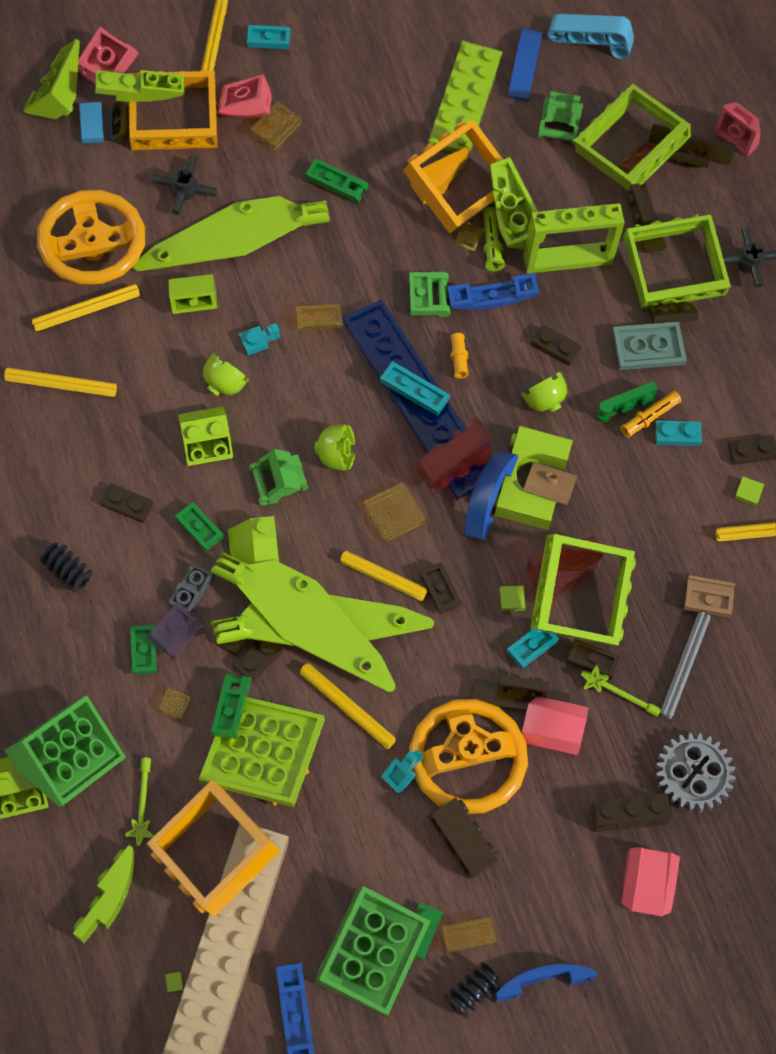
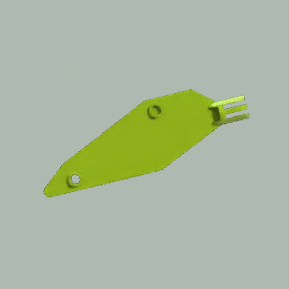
(233, 232)
(305, 616)
(371, 618)

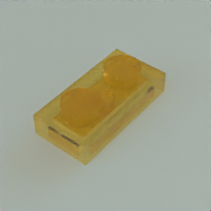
(318, 317)
(469, 935)

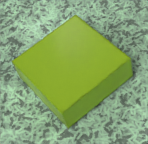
(749, 491)
(512, 598)

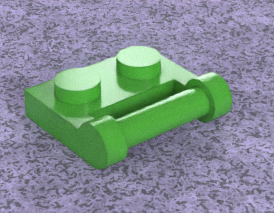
(421, 293)

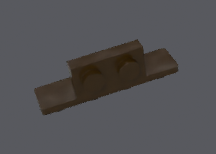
(697, 149)
(643, 214)
(514, 692)

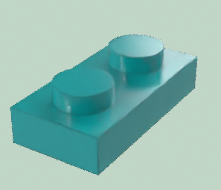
(268, 37)
(678, 433)
(531, 647)

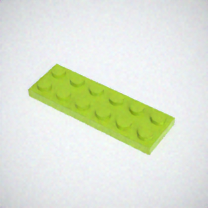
(466, 92)

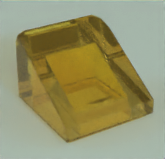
(470, 236)

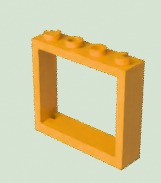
(179, 137)
(429, 191)
(238, 877)

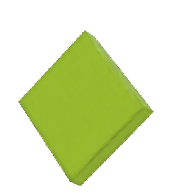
(174, 982)

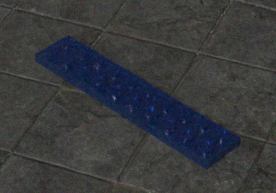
(385, 342)

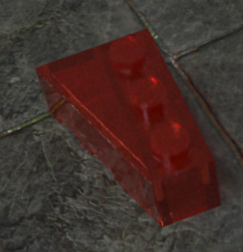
(456, 457)
(572, 566)

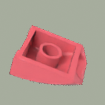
(105, 54)
(245, 98)
(739, 127)
(555, 725)
(650, 881)

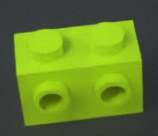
(192, 294)

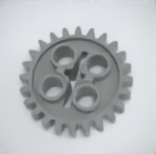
(713, 786)

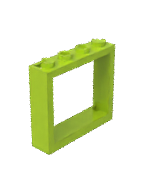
(670, 144)
(571, 220)
(687, 293)
(547, 583)

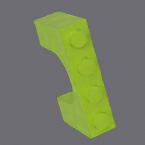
(513, 501)

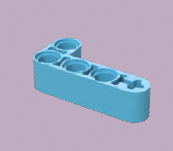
(594, 30)

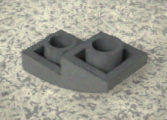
(192, 587)

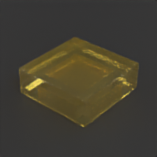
(174, 704)

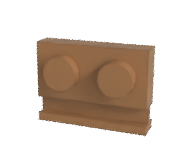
(709, 596)

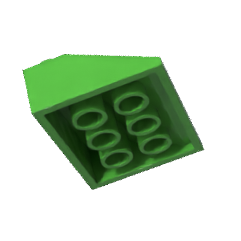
(66, 752)
(372, 951)

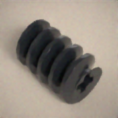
(65, 568)
(473, 990)

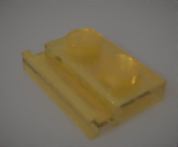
(276, 126)

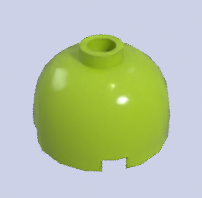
(222, 377)
(547, 394)
(335, 447)

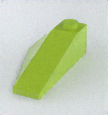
(58, 87)
(512, 204)
(254, 540)

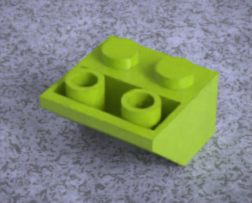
(205, 436)
(17, 792)

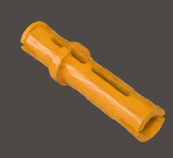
(650, 414)

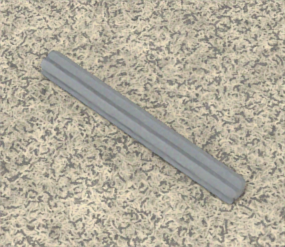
(685, 665)

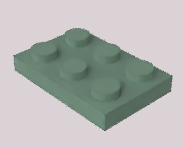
(649, 345)

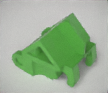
(563, 109)
(286, 474)

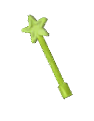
(598, 680)
(140, 828)

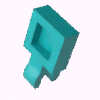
(256, 339)
(400, 771)

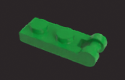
(336, 181)
(626, 401)
(231, 706)

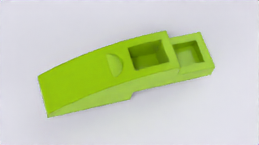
(139, 88)
(114, 886)

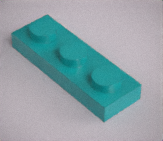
(415, 388)

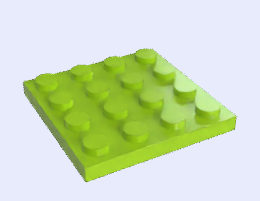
(268, 753)

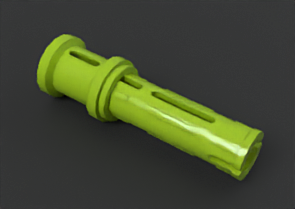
(492, 246)

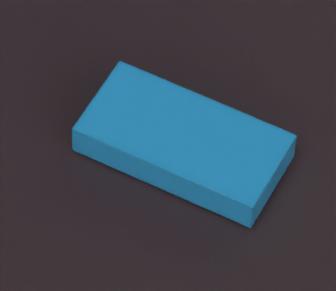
(91, 122)

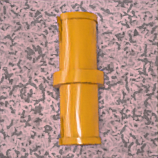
(459, 355)

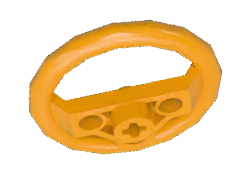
(90, 241)
(460, 712)

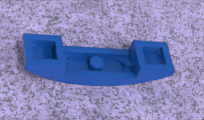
(525, 64)
(493, 295)
(485, 493)
(575, 975)
(294, 1009)

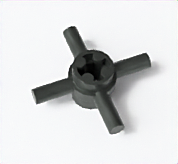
(184, 185)
(750, 257)

